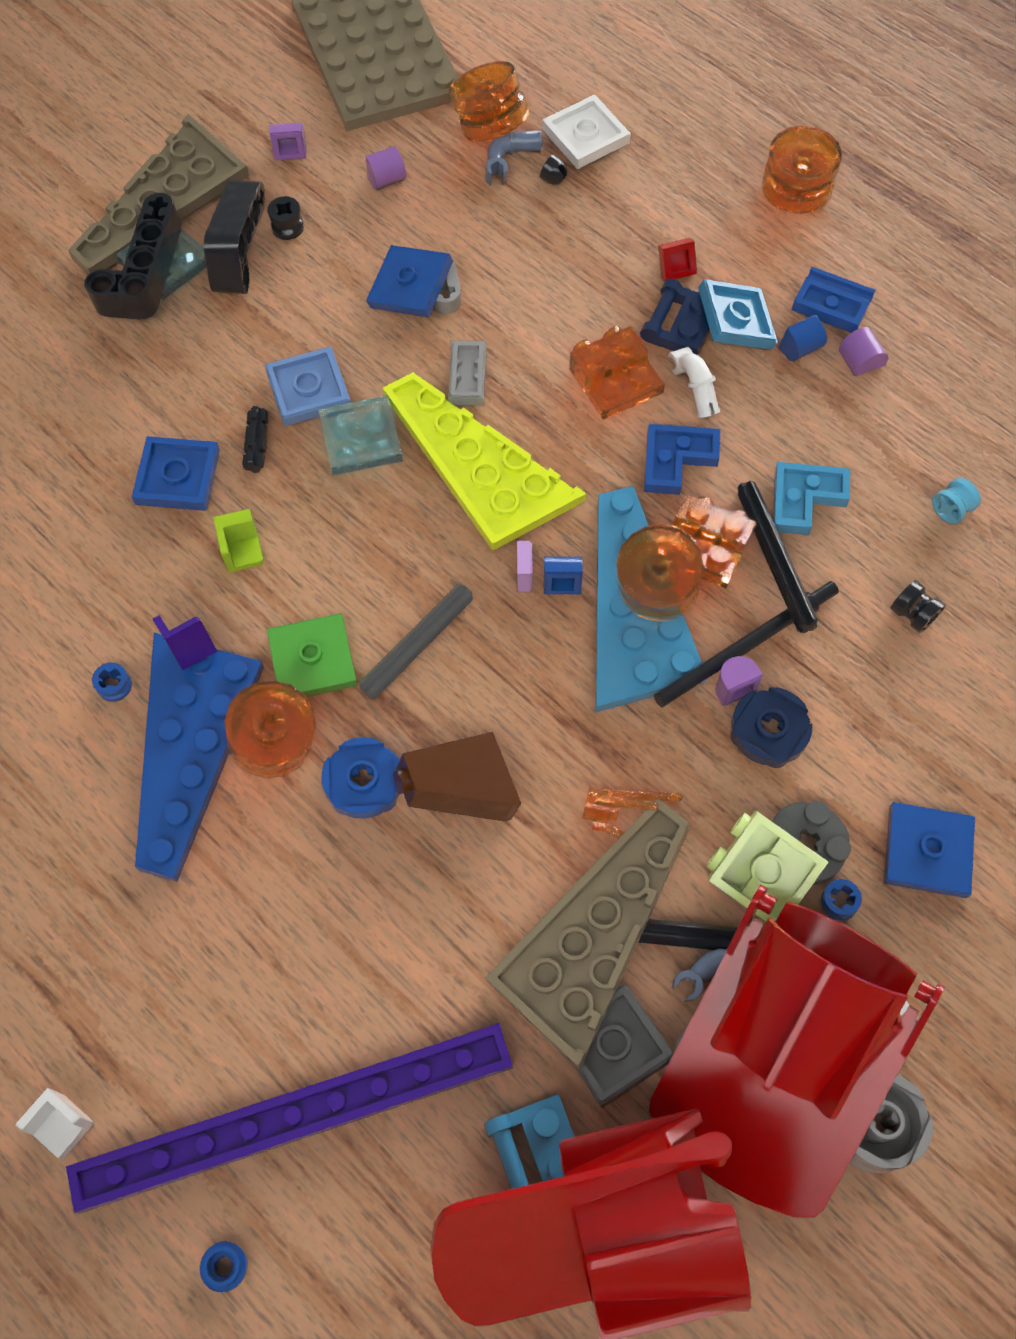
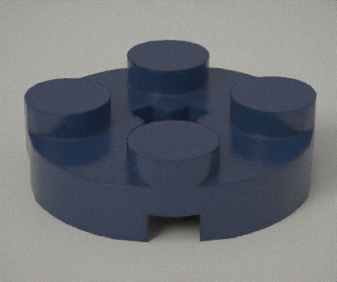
(772, 748)

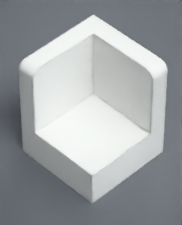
(55, 1123)

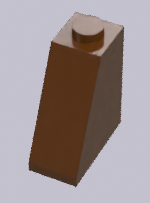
(459, 779)

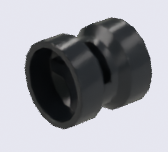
(922, 611)

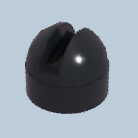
(553, 170)

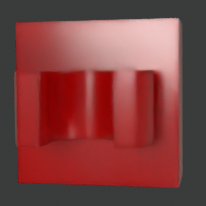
(677, 259)

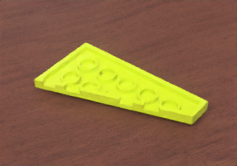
(482, 468)

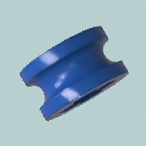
(109, 692)
(847, 911)

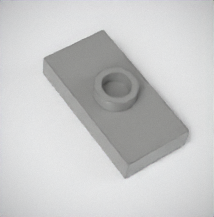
(467, 373)

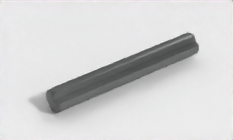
(416, 641)

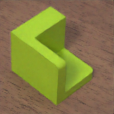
(238, 540)

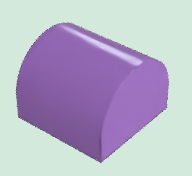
(288, 141)
(385, 167)
(863, 351)
(736, 679)

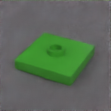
(313, 655)

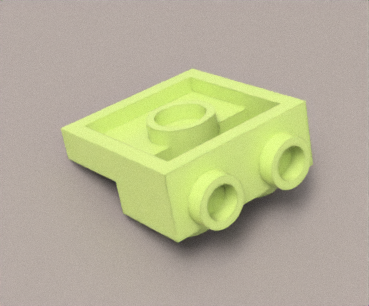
(764, 857)

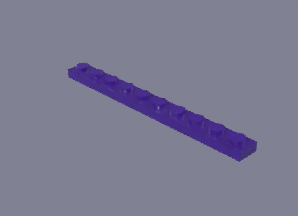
(286, 1118)

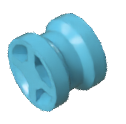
(956, 500)

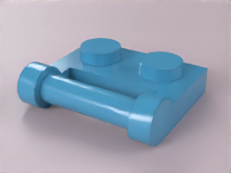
(544, 1127)

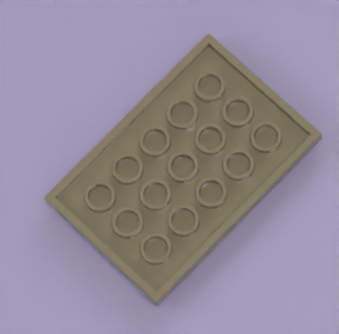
(376, 57)

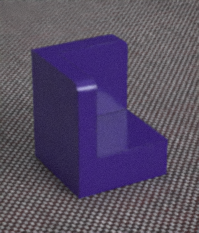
(187, 641)

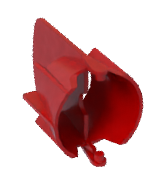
(793, 1053)
(615, 1230)

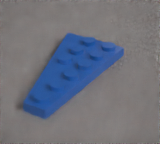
(184, 751)

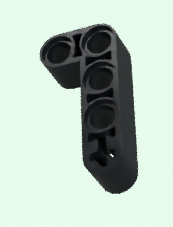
(231, 235)
(140, 284)

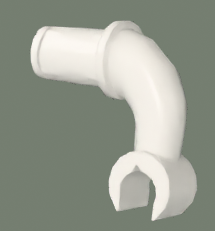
(700, 380)

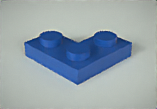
(671, 448)

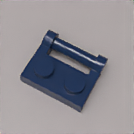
(689, 326)

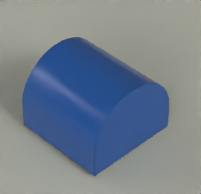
(803, 338)
(562, 575)

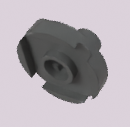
(824, 826)

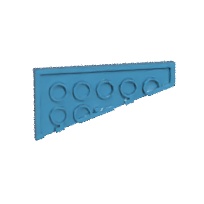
(631, 652)

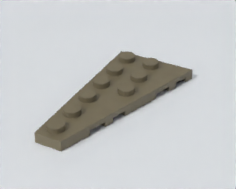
(188, 169)
(579, 951)

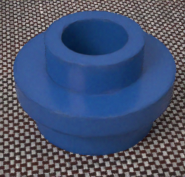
(209, 1262)

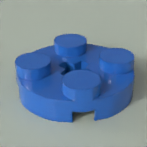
(349, 797)

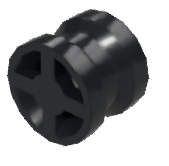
(285, 218)

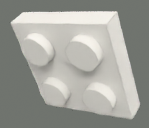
(586, 131)

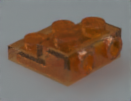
(615, 371)
(718, 534)

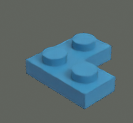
(802, 486)

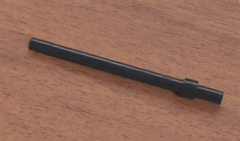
(740, 647)

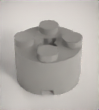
(906, 1132)

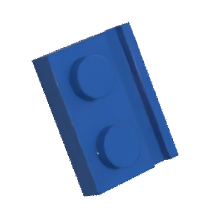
(833, 299)

